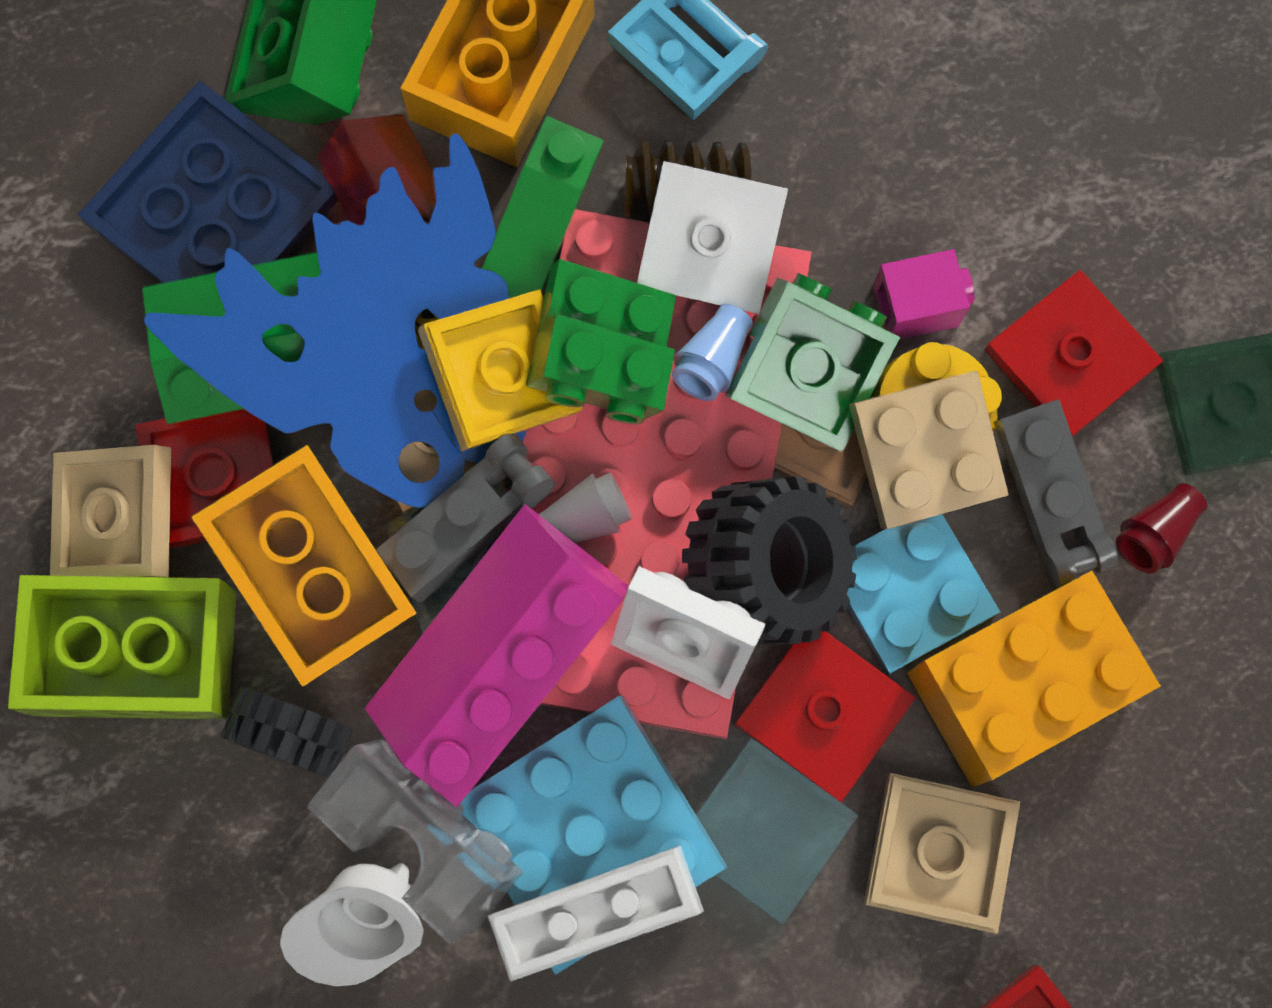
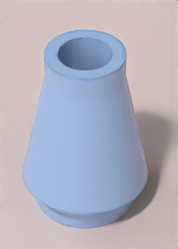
(712, 354)

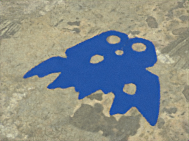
(357, 329)

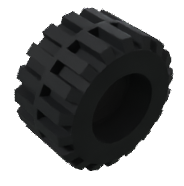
(800, 535)

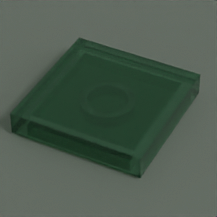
(1220, 402)

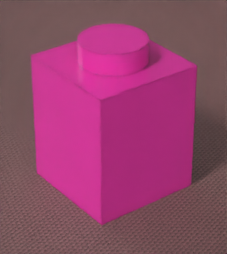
(923, 294)

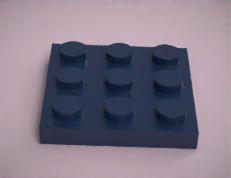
(204, 187)

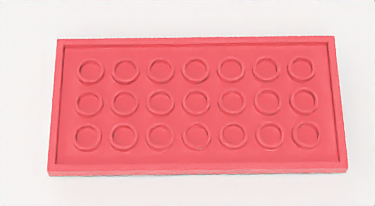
(663, 476)

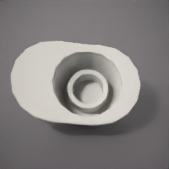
(353, 927)

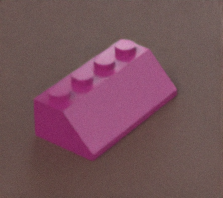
(493, 654)

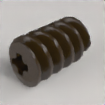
(644, 170)

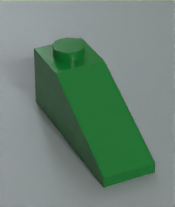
(542, 206)

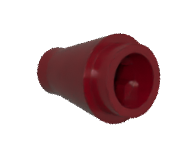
(1160, 530)

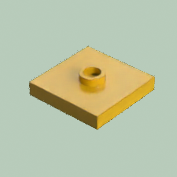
(484, 370)

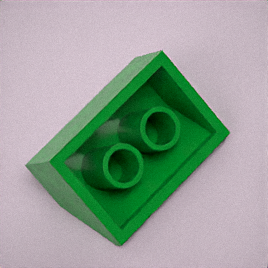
(300, 59)
(180, 388)

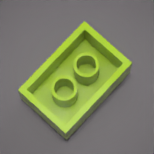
(123, 647)

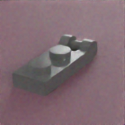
(1055, 492)
(464, 519)

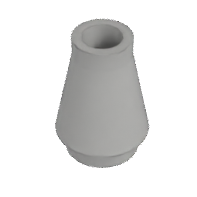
(589, 509)

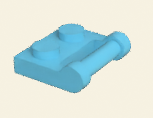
(678, 58)

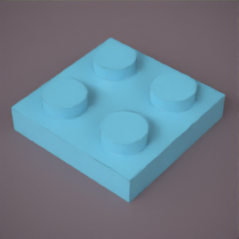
(915, 592)

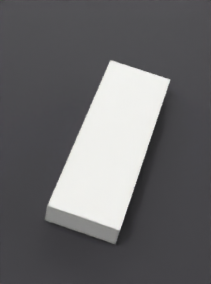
(595, 913)

